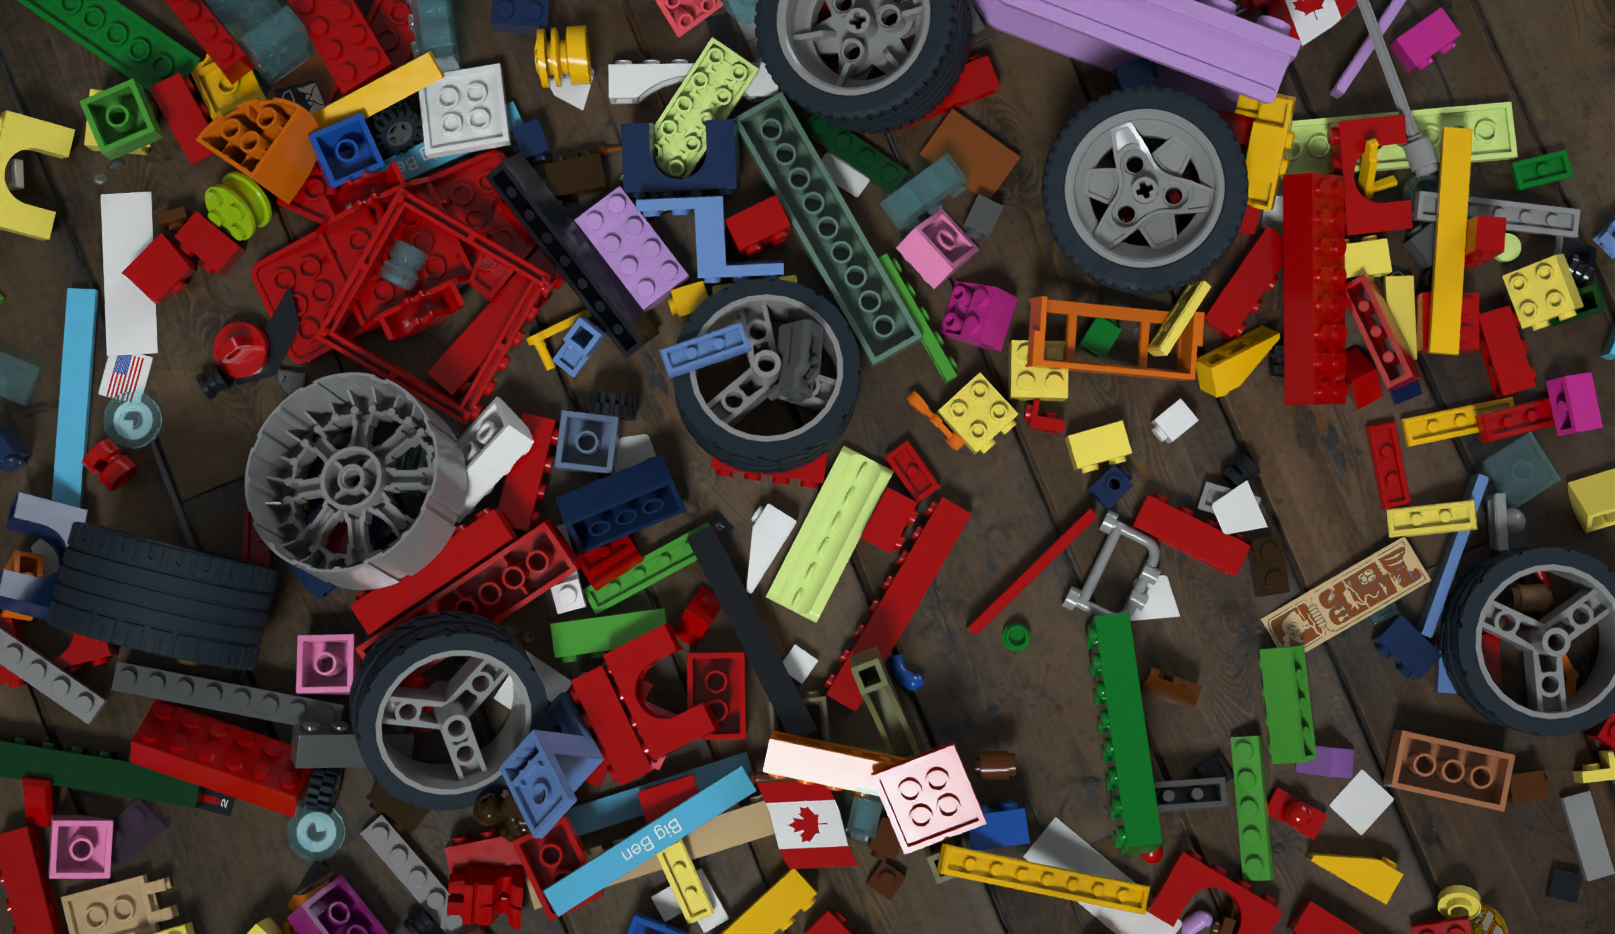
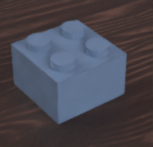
(588, 443)

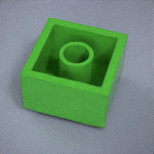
(121, 119)

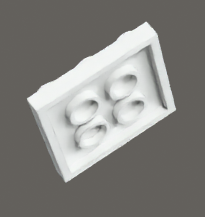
(465, 112)

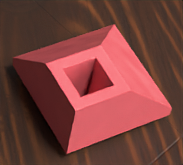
(686, 14)

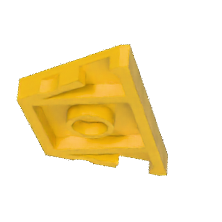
(219, 93)

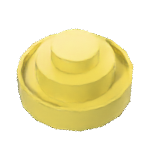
(1459, 901)

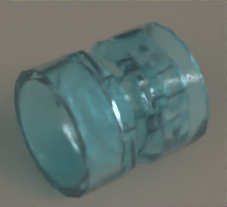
(403, 265)

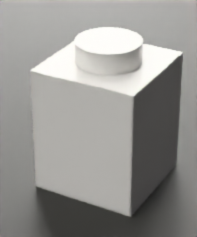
(1173, 422)

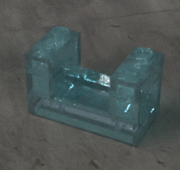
(266, 33)

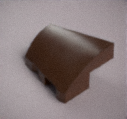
(1169, 688)

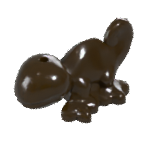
(494, 808)

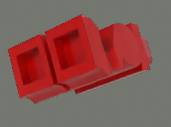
(487, 895)

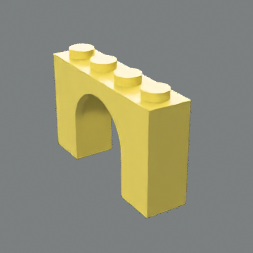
(28, 133)

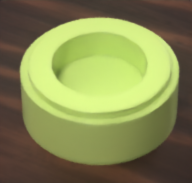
(1511, 250)

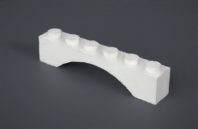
(635, 82)

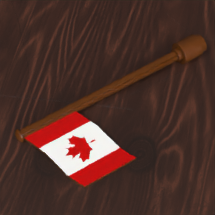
(810, 821)

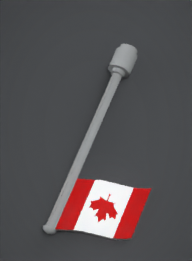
(1315, 17)

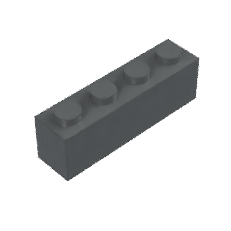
(336, 745)
(1188, 795)

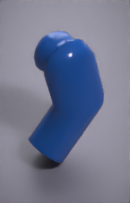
(902, 676)

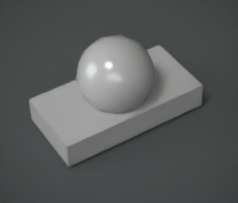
(1502, 522)

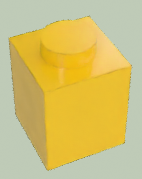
(687, 299)

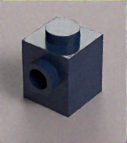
(531, 142)
(1111, 486)

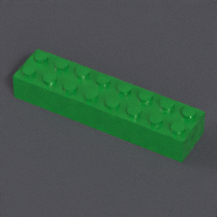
(1124, 735)

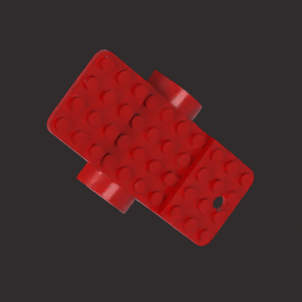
(323, 260)

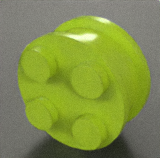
(238, 206)

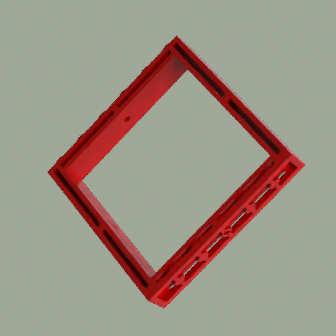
(497, 359)

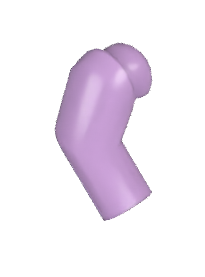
(1196, 922)

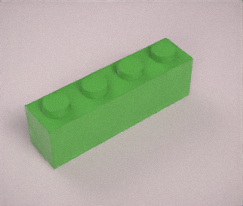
(602, 633)
(1287, 704)

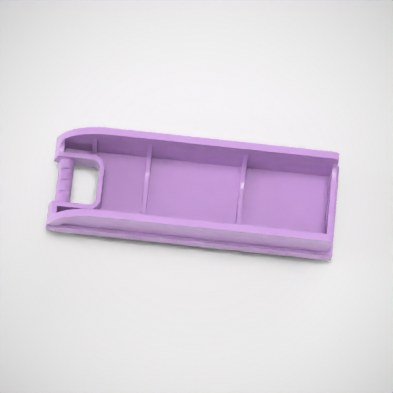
(1193, 43)

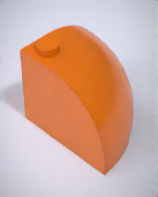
(266, 143)

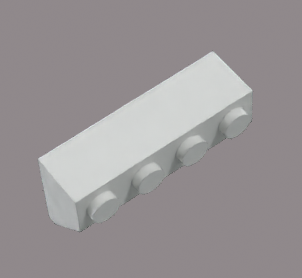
(491, 450)

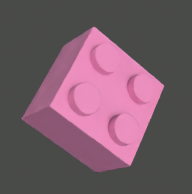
(327, 664)

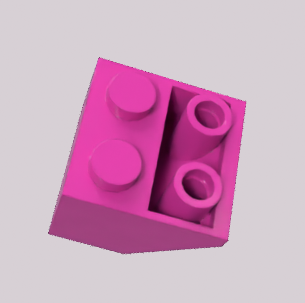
(978, 315)

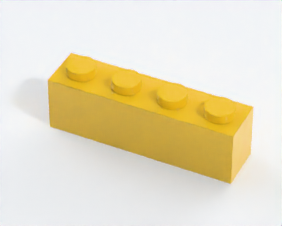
(775, 906)

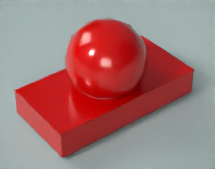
(1295, 813)

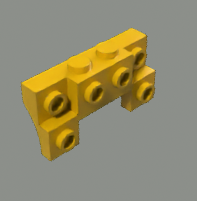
(1267, 146)

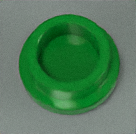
(1016, 637)

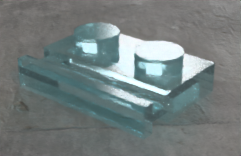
(17, 379)

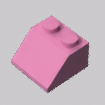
(937, 248)
(80, 847)

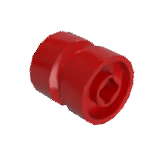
(109, 464)

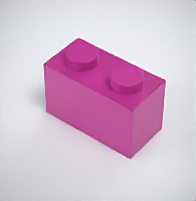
(1425, 40)
(1574, 404)

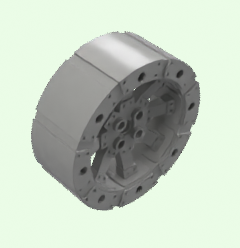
(287, 450)

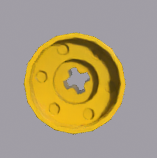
(563, 56)

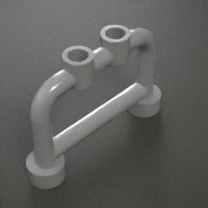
(1148, 574)

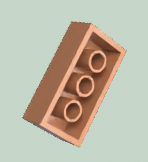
(1449, 770)

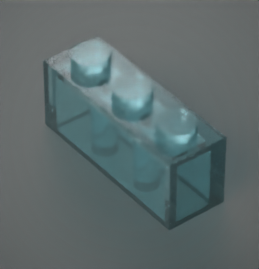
(925, 193)
(863, 816)

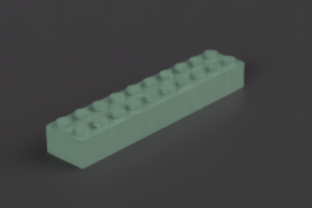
(827, 230)

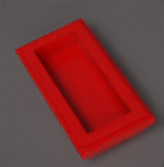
(38, 801)

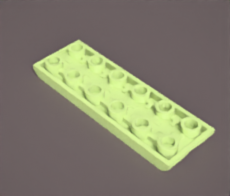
(706, 93)
(829, 534)

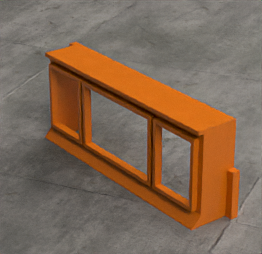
(1186, 344)

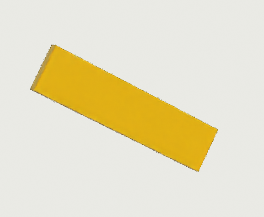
(1449, 422)

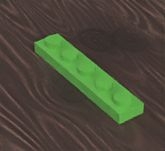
(931, 341)
(654, 568)
(1252, 808)

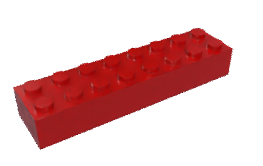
(1314, 289)
(498, 584)

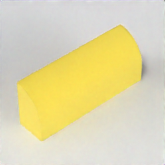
(1594, 500)

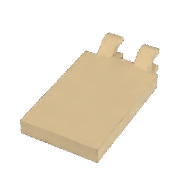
(118, 908)

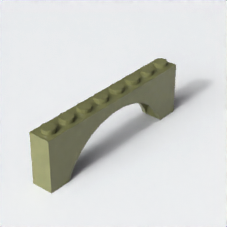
(892, 724)

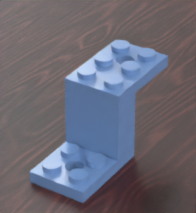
(710, 238)
(551, 763)

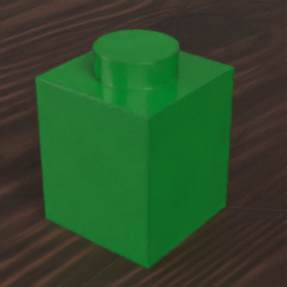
(1100, 337)

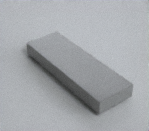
(1587, 835)

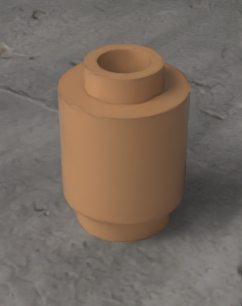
(1529, 598)

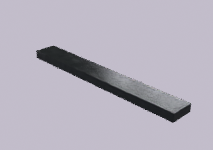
(751, 633)

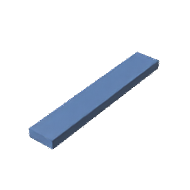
(1449, 563)

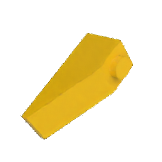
(1234, 361)
(1367, 874)

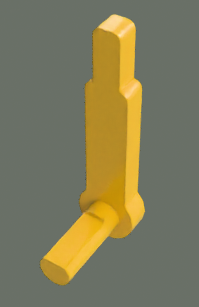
(1366, 183)
(540, 344)

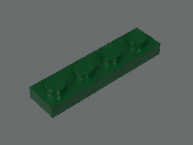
(856, 154)

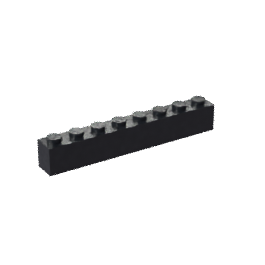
(572, 254)

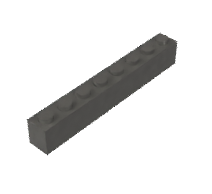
(225, 695)

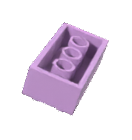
(632, 249)

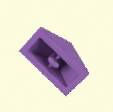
(1329, 763)

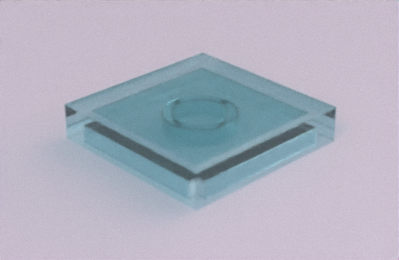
(1520, 470)

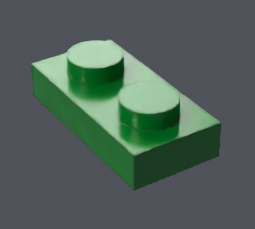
(1541, 170)

